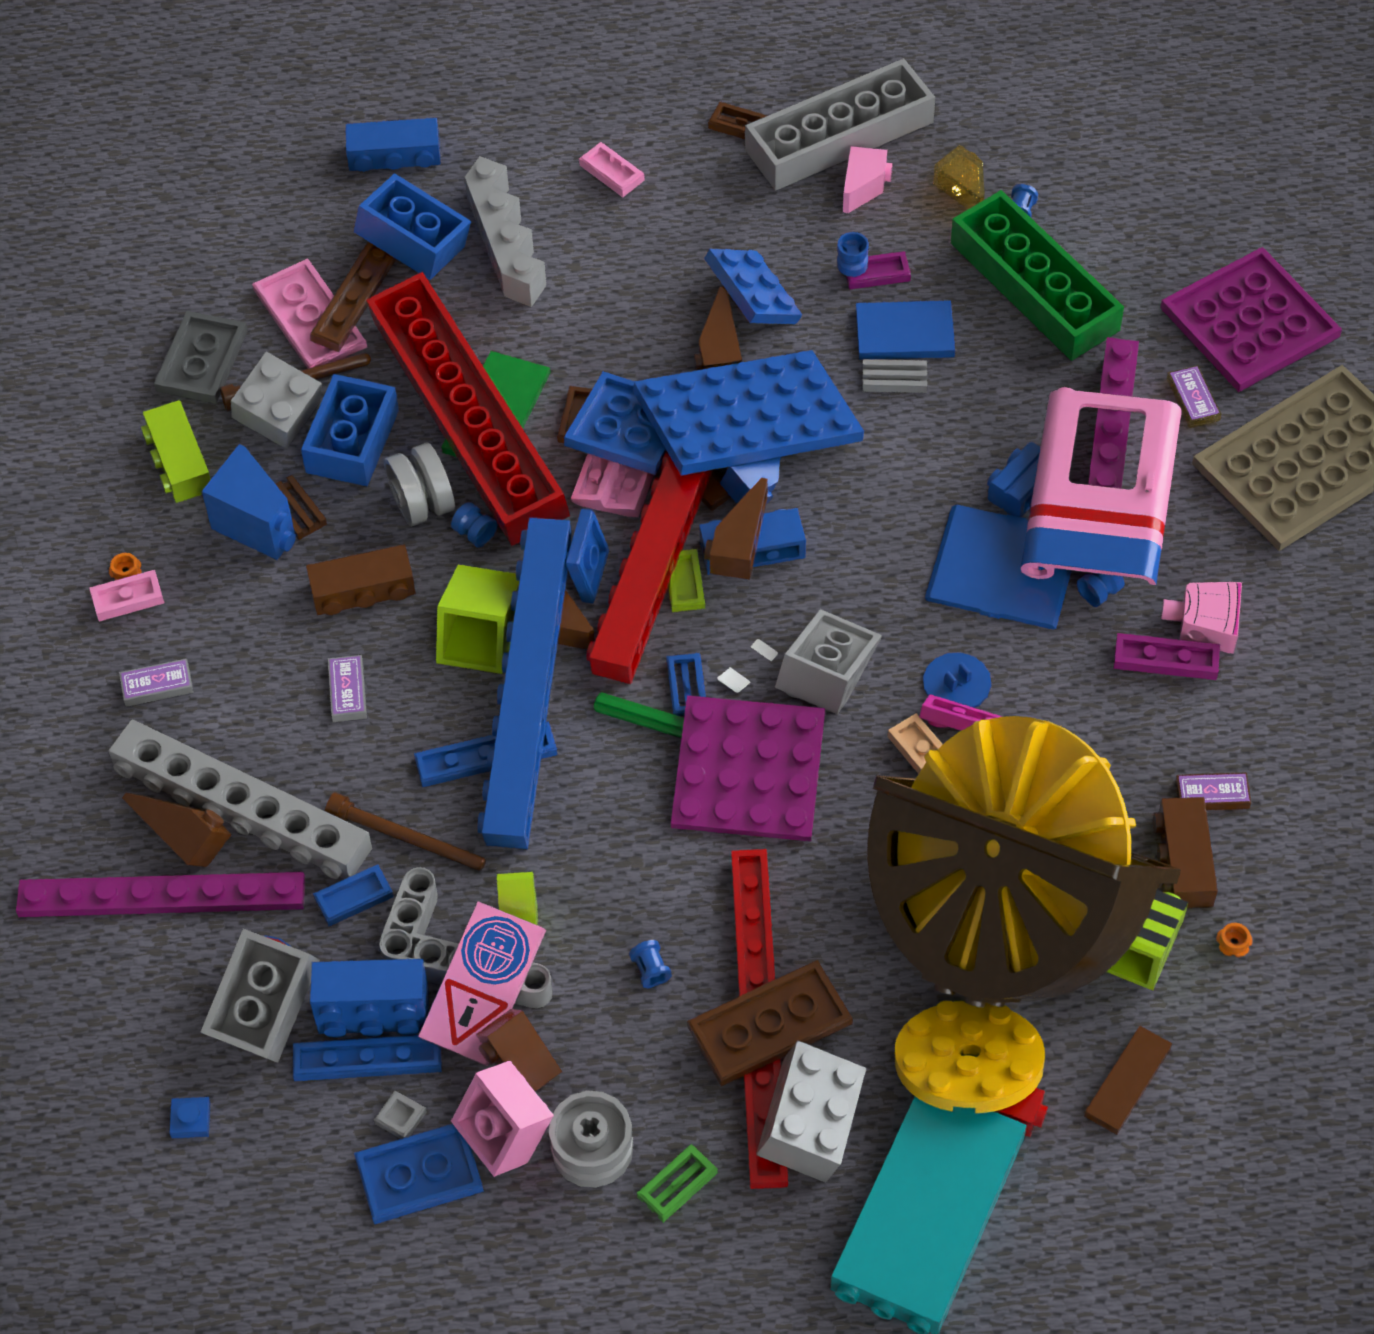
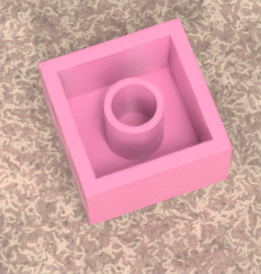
(502, 1118)

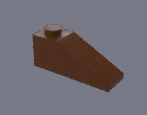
(718, 339)
(738, 534)
(189, 831)

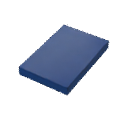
(905, 330)
(417, 1173)

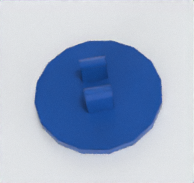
(958, 679)

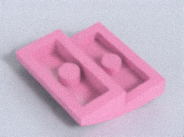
(611, 487)

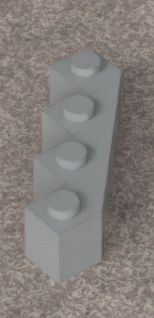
(506, 241)

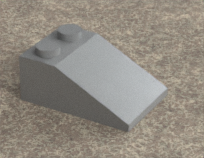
(827, 661)

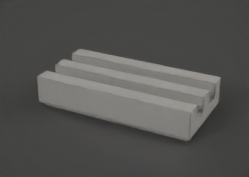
(894, 371)

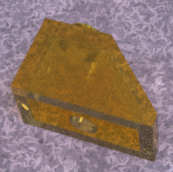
(961, 176)

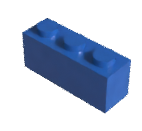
(393, 144)
(779, 538)

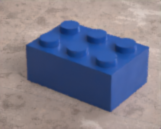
(412, 226)
(350, 430)
(369, 997)

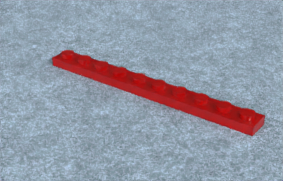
(756, 969)

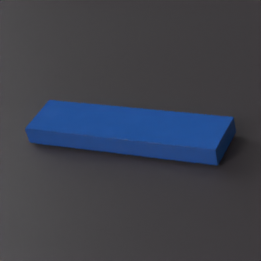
(465, 759)
(365, 1058)

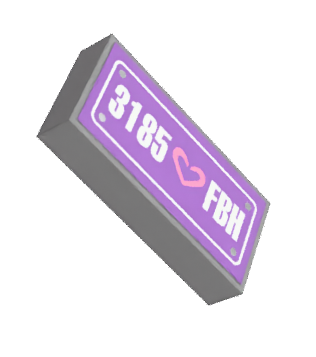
(156, 682)
(347, 688)

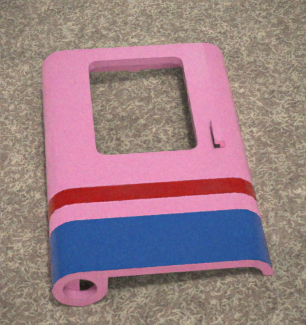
(1097, 525)

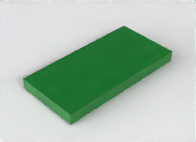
(517, 382)

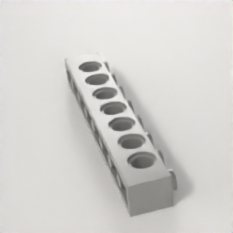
(259, 799)

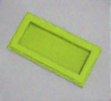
(686, 583)

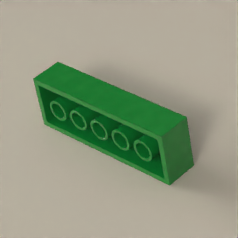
(1036, 275)

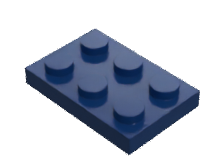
(753, 286)

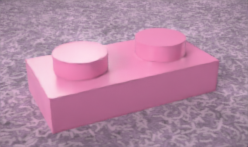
(126, 595)

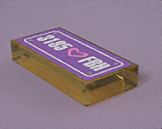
(1193, 396)

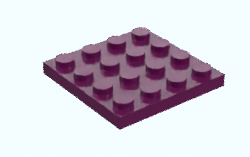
(1250, 319)
(748, 768)

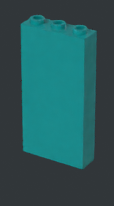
(927, 1213)

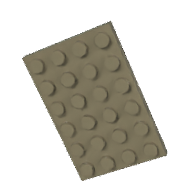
(1298, 459)

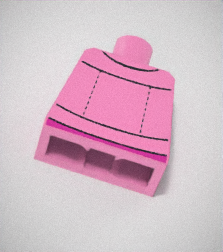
(1207, 613)

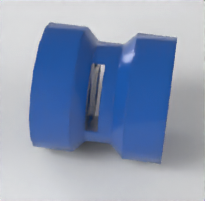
(852, 254)
(476, 526)
(1098, 586)

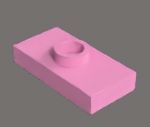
(611, 169)

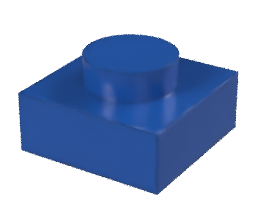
(190, 1117)

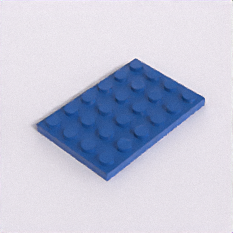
(747, 412)

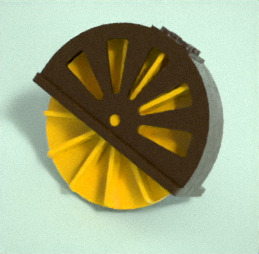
(1009, 864)

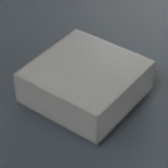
(400, 1115)

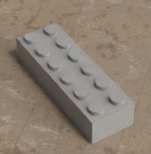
(825, 127)

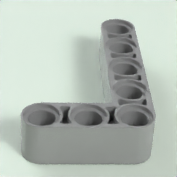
(417, 945)

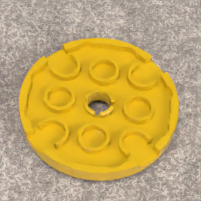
(999, 1077)

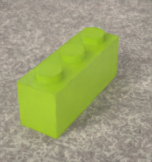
(175, 451)

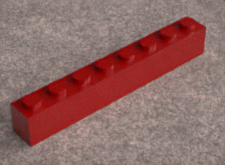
(646, 572)

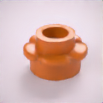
(124, 561)
(1238, 932)

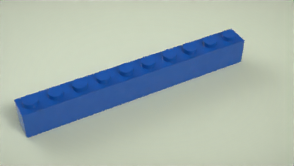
(527, 684)

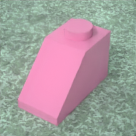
(865, 176)

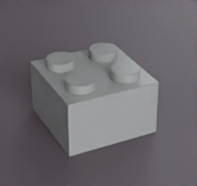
(276, 400)

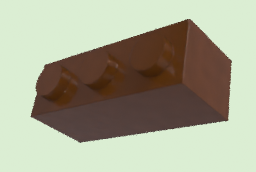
(361, 580)
(1188, 848)

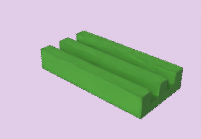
(655, 1204)

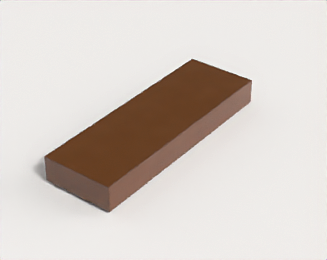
(1128, 1080)

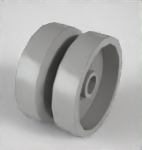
(419, 484)
(591, 1139)

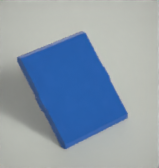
(982, 570)

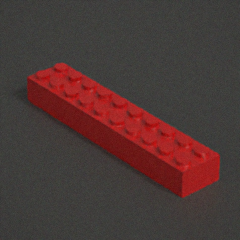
(467, 406)

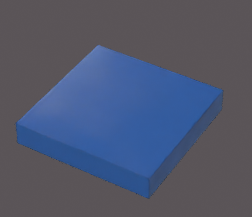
(587, 556)

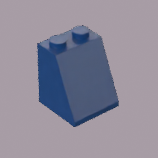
(249, 506)

